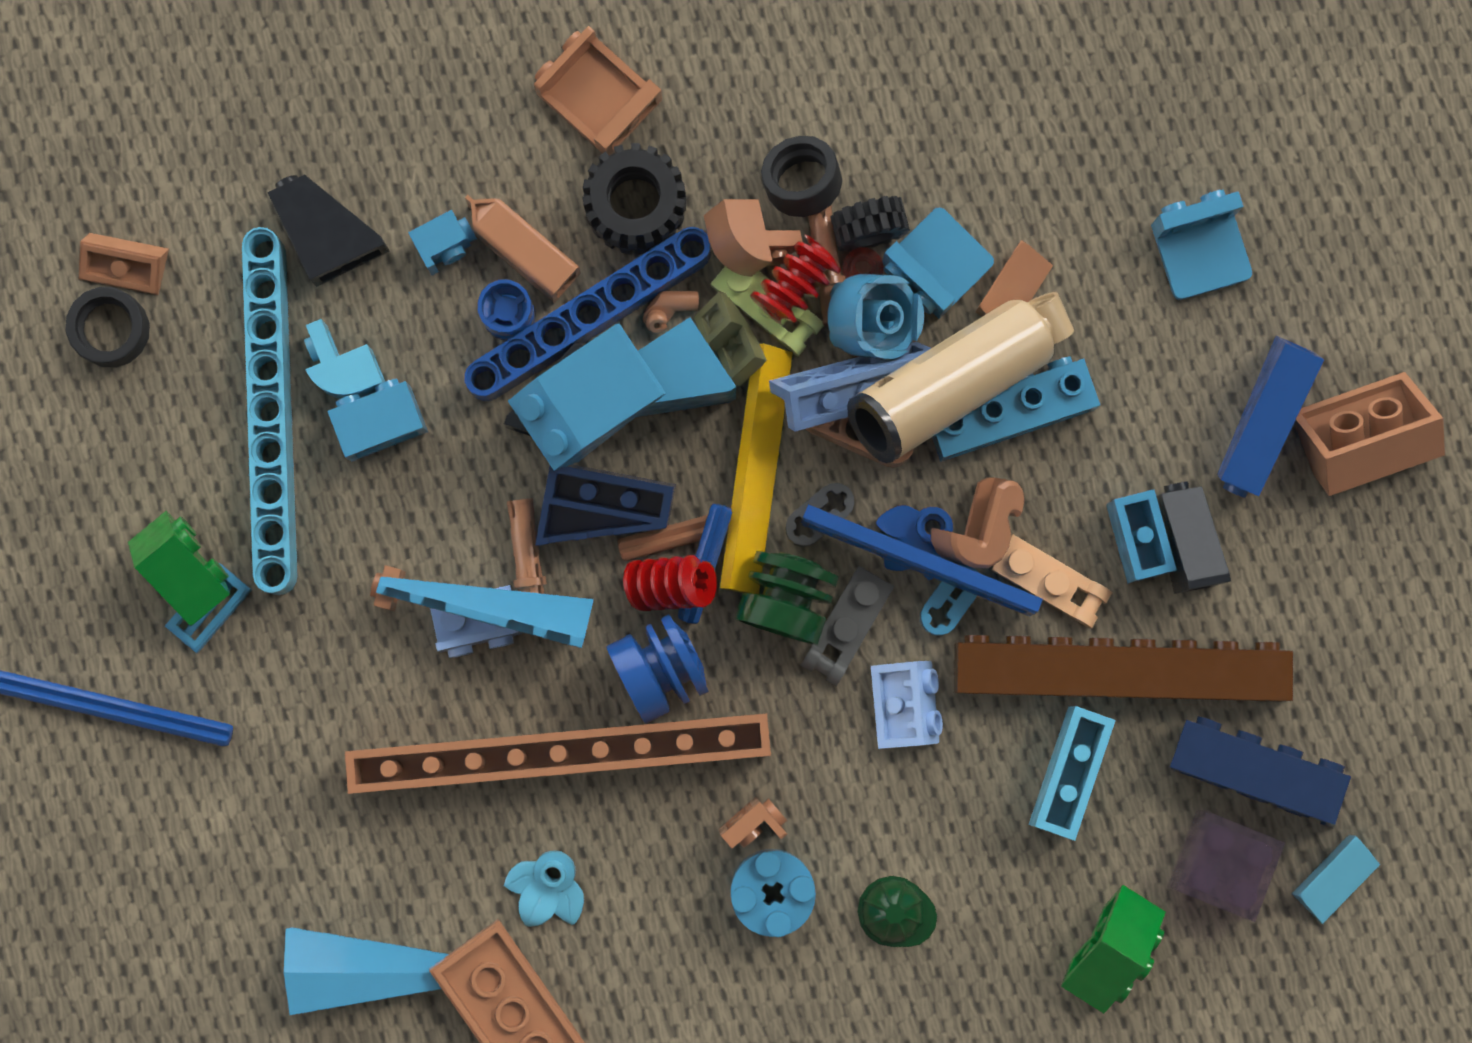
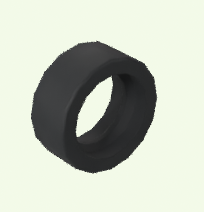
(796, 151)
(88, 302)

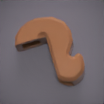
(987, 528)

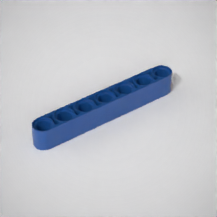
(599, 296)

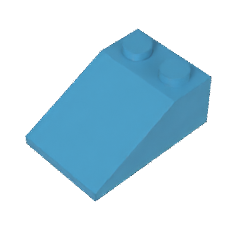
(586, 398)

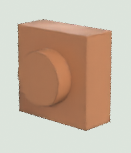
(381, 600)

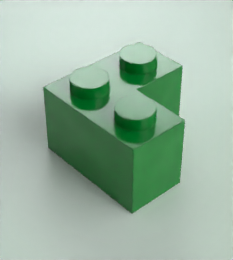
(172, 565)
(1116, 951)

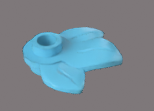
(544, 895)

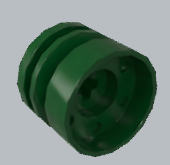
(787, 597)

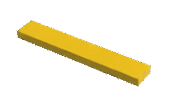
(755, 473)

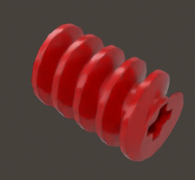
(795, 281)
(669, 583)

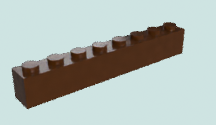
(1122, 670)

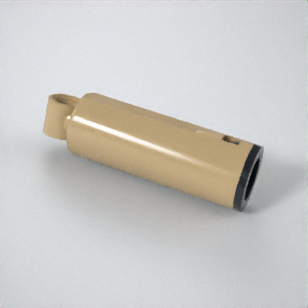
(957, 375)

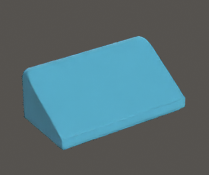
(1336, 878)

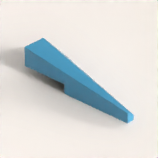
(537, 614)
(344, 971)

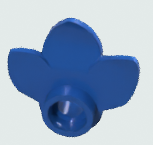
(908, 527)

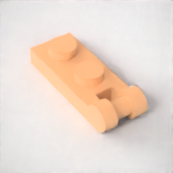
(1051, 581)

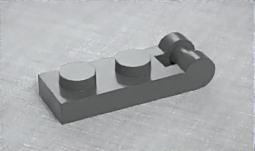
(848, 623)

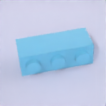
(1072, 772)

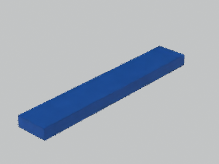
(921, 561)

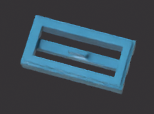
(216, 623)

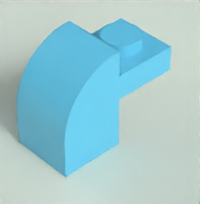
(340, 374)

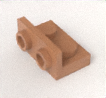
(745, 827)

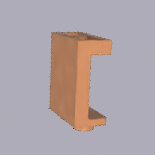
(596, 91)

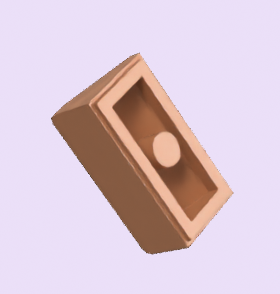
(122, 263)
(1017, 280)

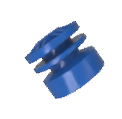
(657, 668)

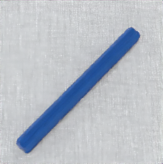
(115, 709)

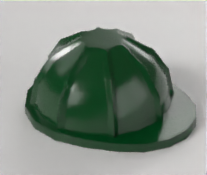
(896, 913)

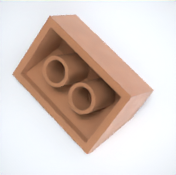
(1370, 433)

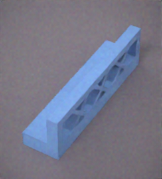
(824, 392)

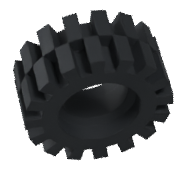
(870, 223)

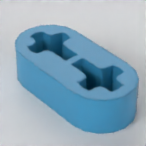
(954, 613)

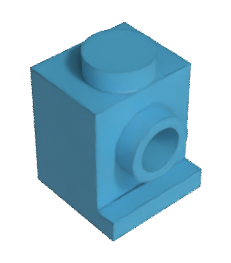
(442, 240)

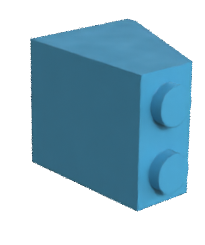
(686, 371)

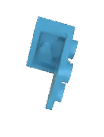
(1202, 244)
(938, 261)

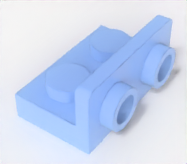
(459, 633)
(906, 704)

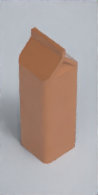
(522, 247)

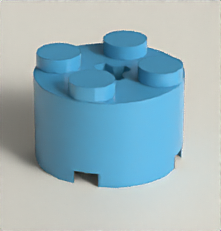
(874, 316)
(776, 917)

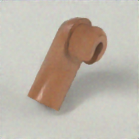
(665, 305)

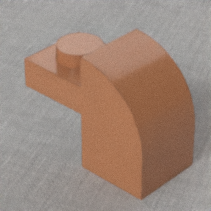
(740, 237)

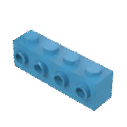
(1023, 408)

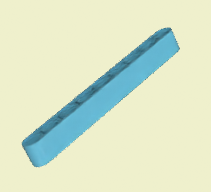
(261, 392)

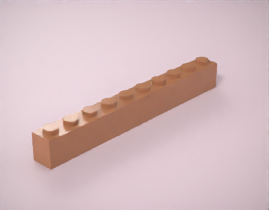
(557, 753)

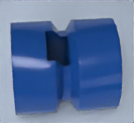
(505, 309)

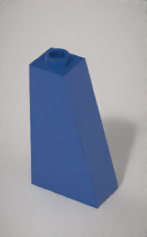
(1268, 416)

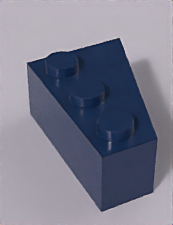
(601, 503)

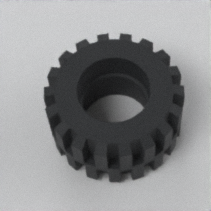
(625, 166)

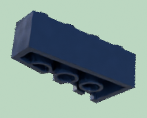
(1260, 771)

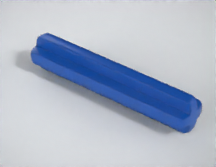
(709, 549)

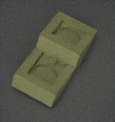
(731, 337)

